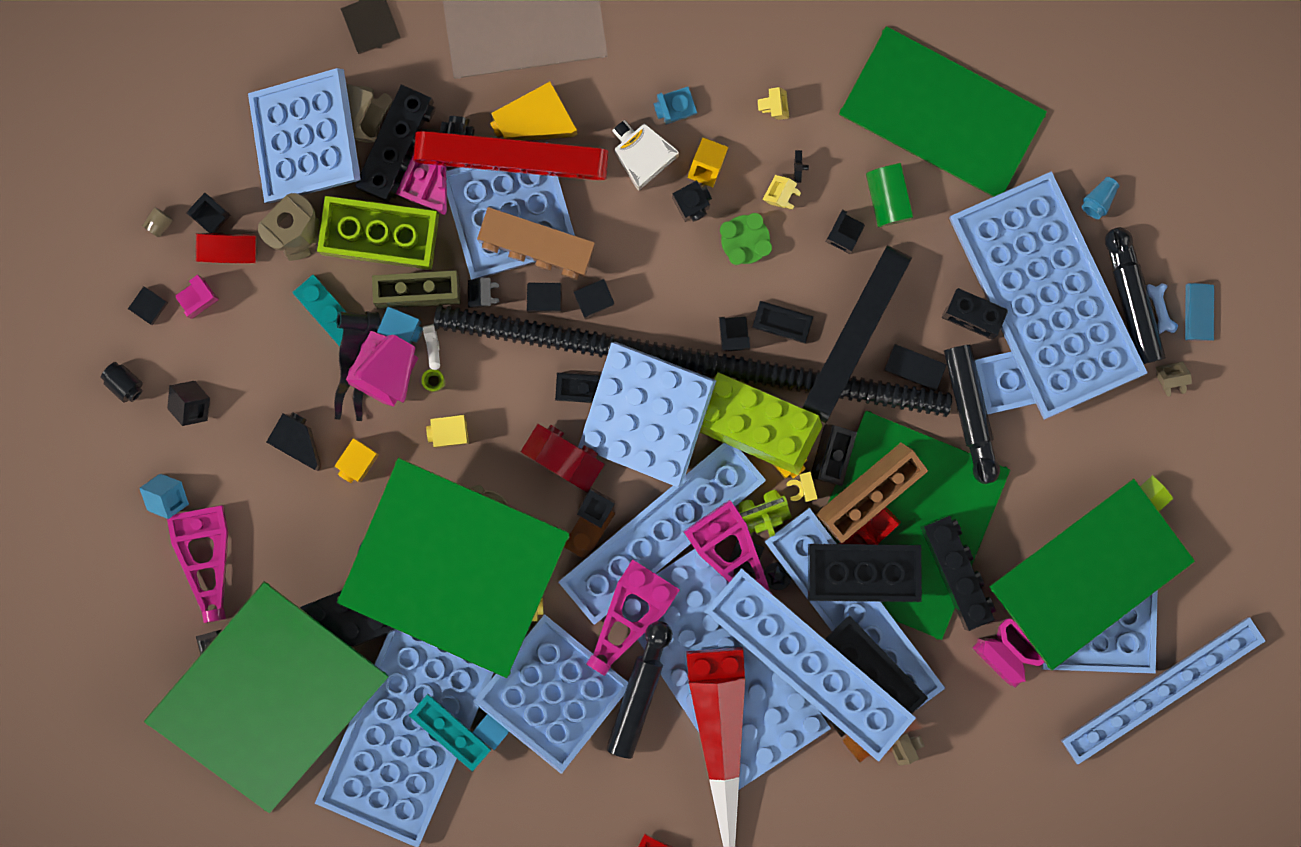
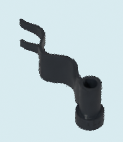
(355, 331)

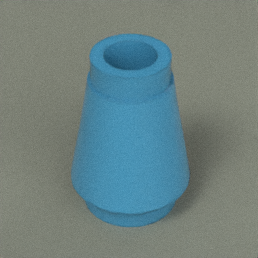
(1100, 198)

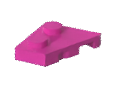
(425, 186)

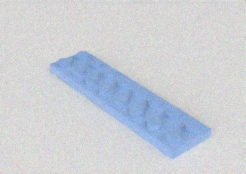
(657, 531)
(791, 550)
(810, 665)

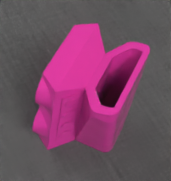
(383, 368)
(1008, 653)

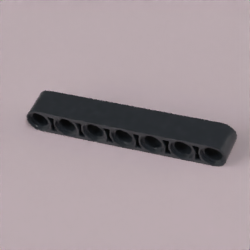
(857, 333)

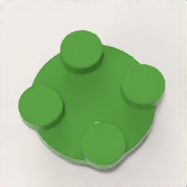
(745, 239)

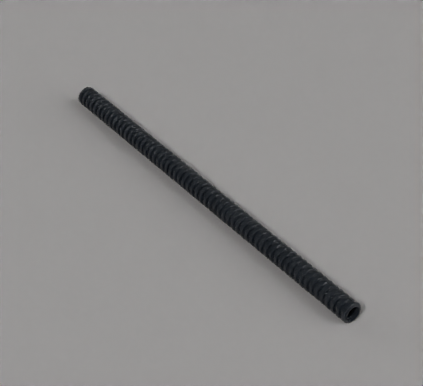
(688, 359)

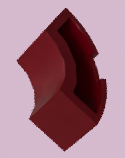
(562, 457)

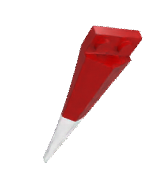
(718, 701)

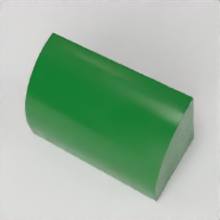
(889, 195)

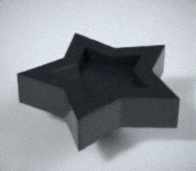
(798, 166)

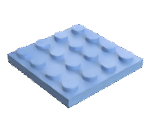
(304, 135)
(518, 194)
(647, 414)
(1122, 647)
(552, 695)

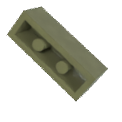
(416, 289)

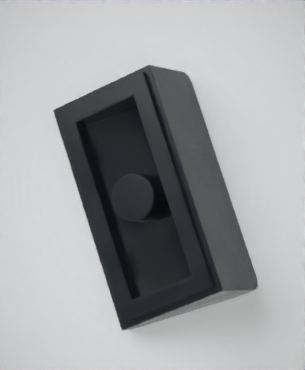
(833, 454)

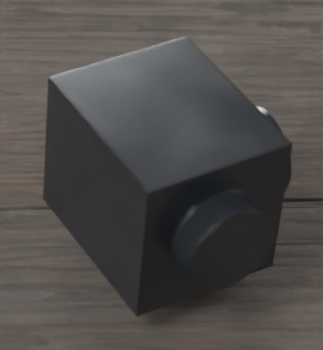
(692, 201)

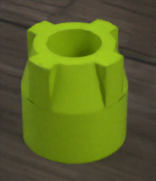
(427, 375)

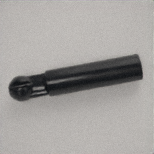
(1134, 296)
(972, 412)
(639, 692)

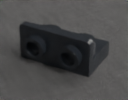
(975, 314)

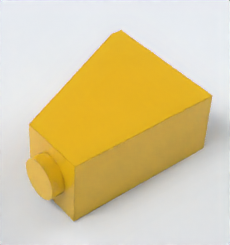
(534, 117)

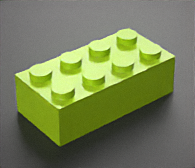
(378, 233)
(760, 424)

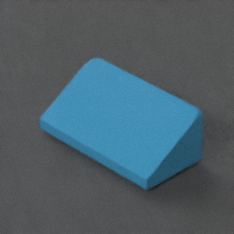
(1199, 312)

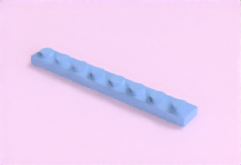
(1163, 690)

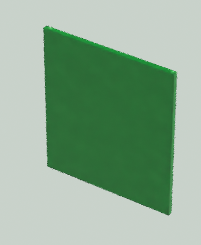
(942, 491)
(453, 567)
(266, 697)

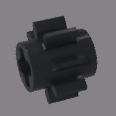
(457, 125)

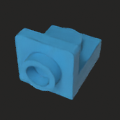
(675, 105)

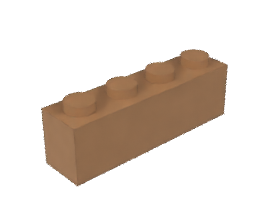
(535, 242)
(871, 492)

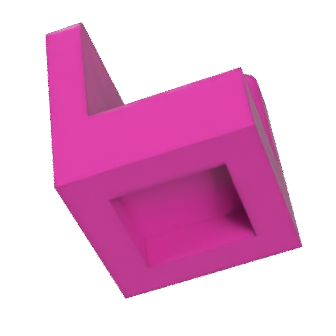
(196, 297)

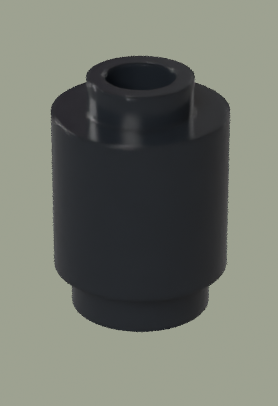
(122, 382)

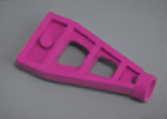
(197, 525)
(716, 527)
(647, 586)

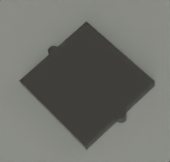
(370, 24)

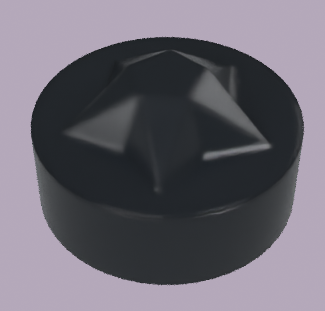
(777, 576)

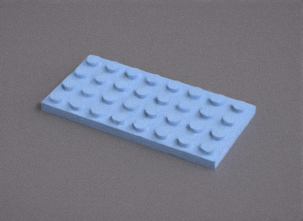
(1056, 301)
(774, 714)
(387, 764)

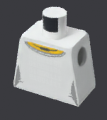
(642, 153)

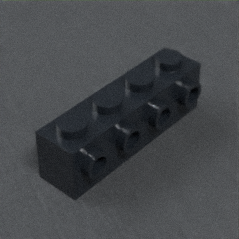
(395, 143)
(957, 573)

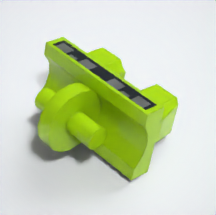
(765, 515)

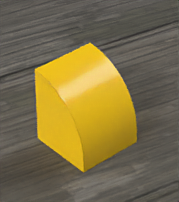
(707, 162)

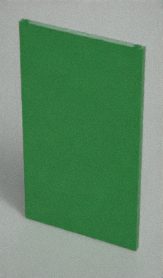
(942, 113)
(1092, 574)

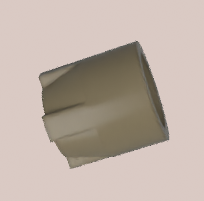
(157, 222)

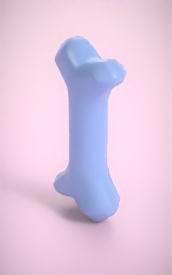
(1164, 321)

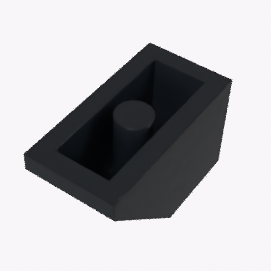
(295, 440)

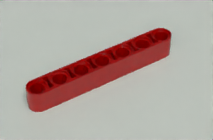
(510, 155)

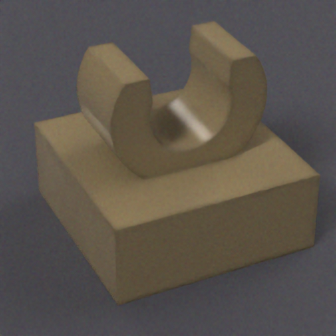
(1173, 376)
(905, 749)

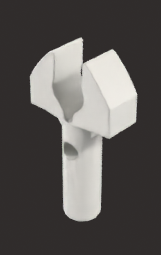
(432, 346)

